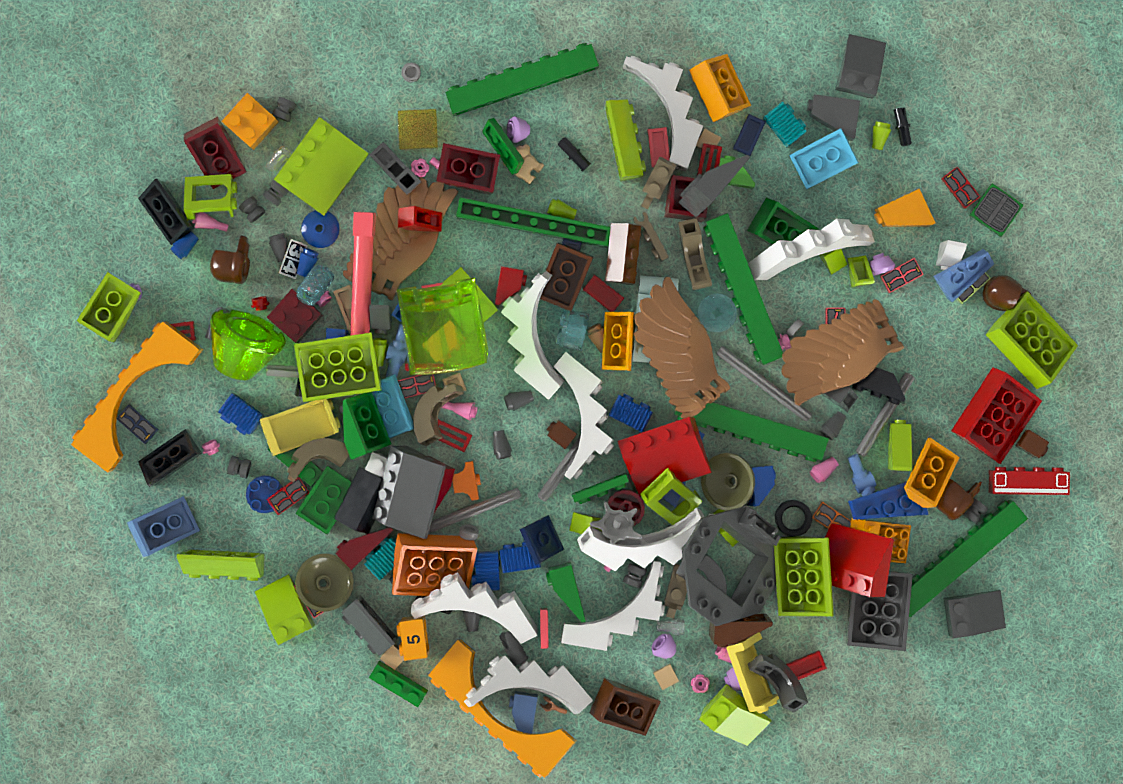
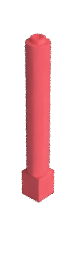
(363, 234)

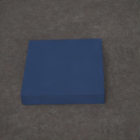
(541, 539)

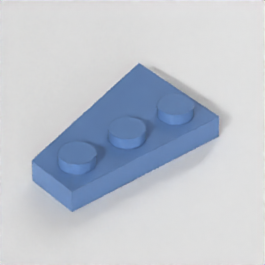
(963, 274)

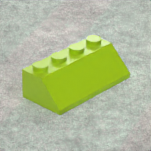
(624, 140)

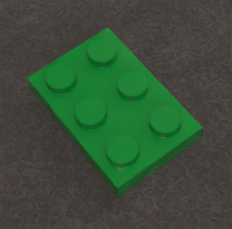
(600, 489)
(324, 500)

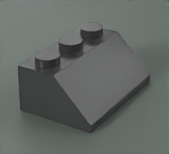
(369, 626)

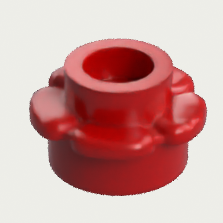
(260, 303)

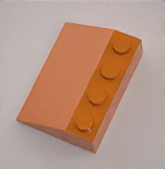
(424, 562)

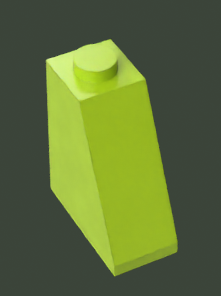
(900, 446)

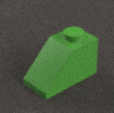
(742, 178)

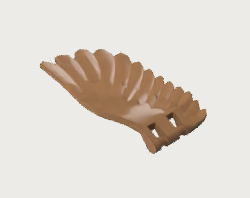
(678, 349)
(839, 352)

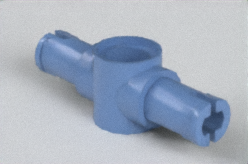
(396, 353)
(862, 478)

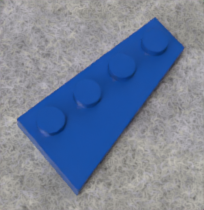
(886, 503)

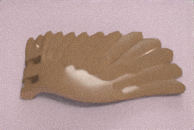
(398, 250)

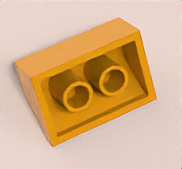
(719, 87)
(618, 341)
(930, 474)

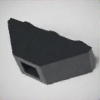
(881, 384)

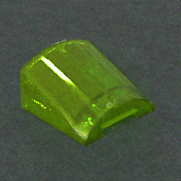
(443, 328)

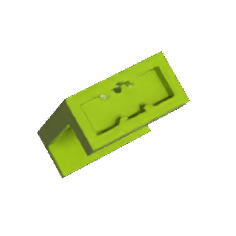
(226, 203)
(660, 487)

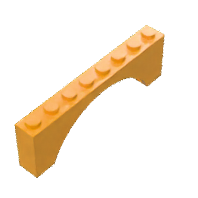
(99, 435)
(456, 677)

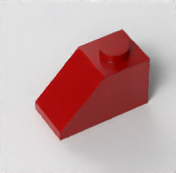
(419, 219)
(509, 283)

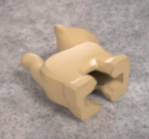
(530, 163)

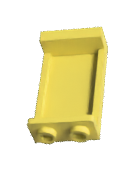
(299, 425)
(753, 686)

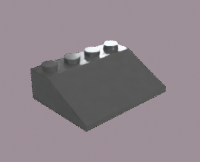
(706, 188)
(409, 491)
(881, 620)

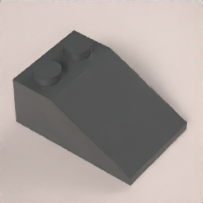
(861, 66)
(974, 613)

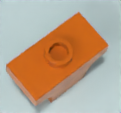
(467, 481)

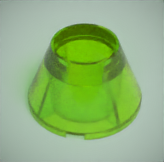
(243, 343)

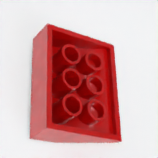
(996, 415)
(664, 447)
(859, 560)

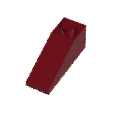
(359, 547)

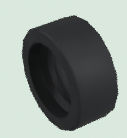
(793, 532)

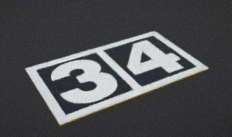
(291, 259)

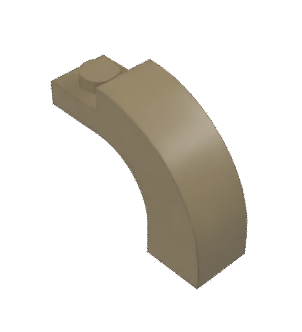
(693, 254)
(427, 412)
(321, 448)

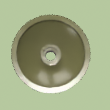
(719, 486)
(337, 577)

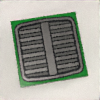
(996, 210)

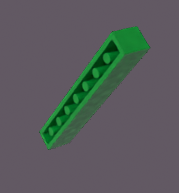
(522, 79)
(533, 222)
(743, 288)
(761, 430)
(964, 553)

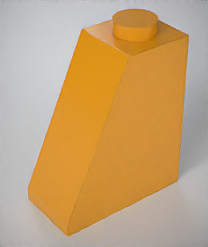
(905, 211)

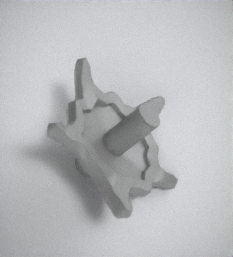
(617, 524)

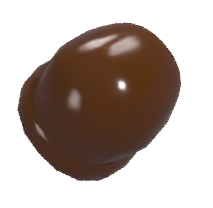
(231, 266)
(1002, 292)
(956, 500)

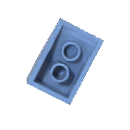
(163, 526)

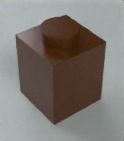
(560, 433)
(1032, 444)

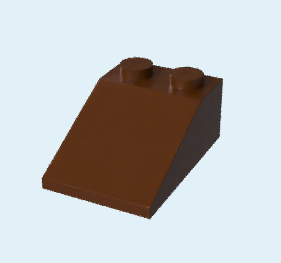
(739, 629)
(624, 707)

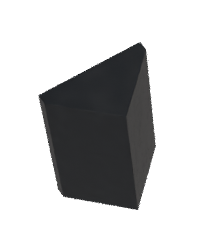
(165, 211)
(168, 458)
(360, 501)

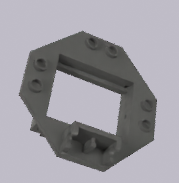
(758, 580)

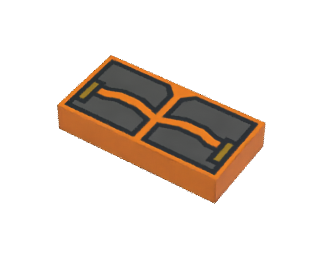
(827, 515)

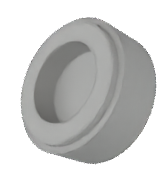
(411, 72)
(794, 327)
(468, 532)

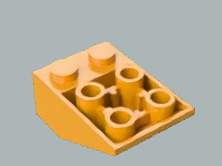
(898, 532)

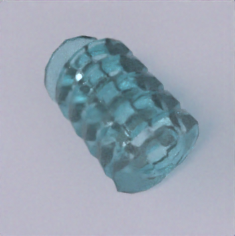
(315, 285)

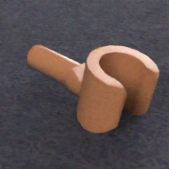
(551, 706)

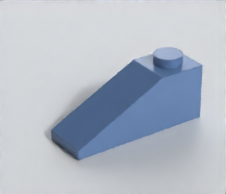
(523, 710)

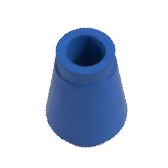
(184, 245)
(307, 261)

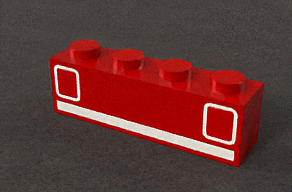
(1029, 482)

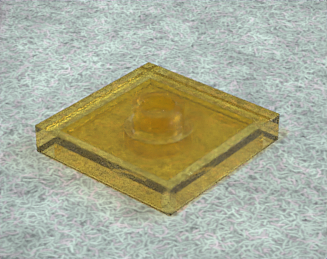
(417, 129)

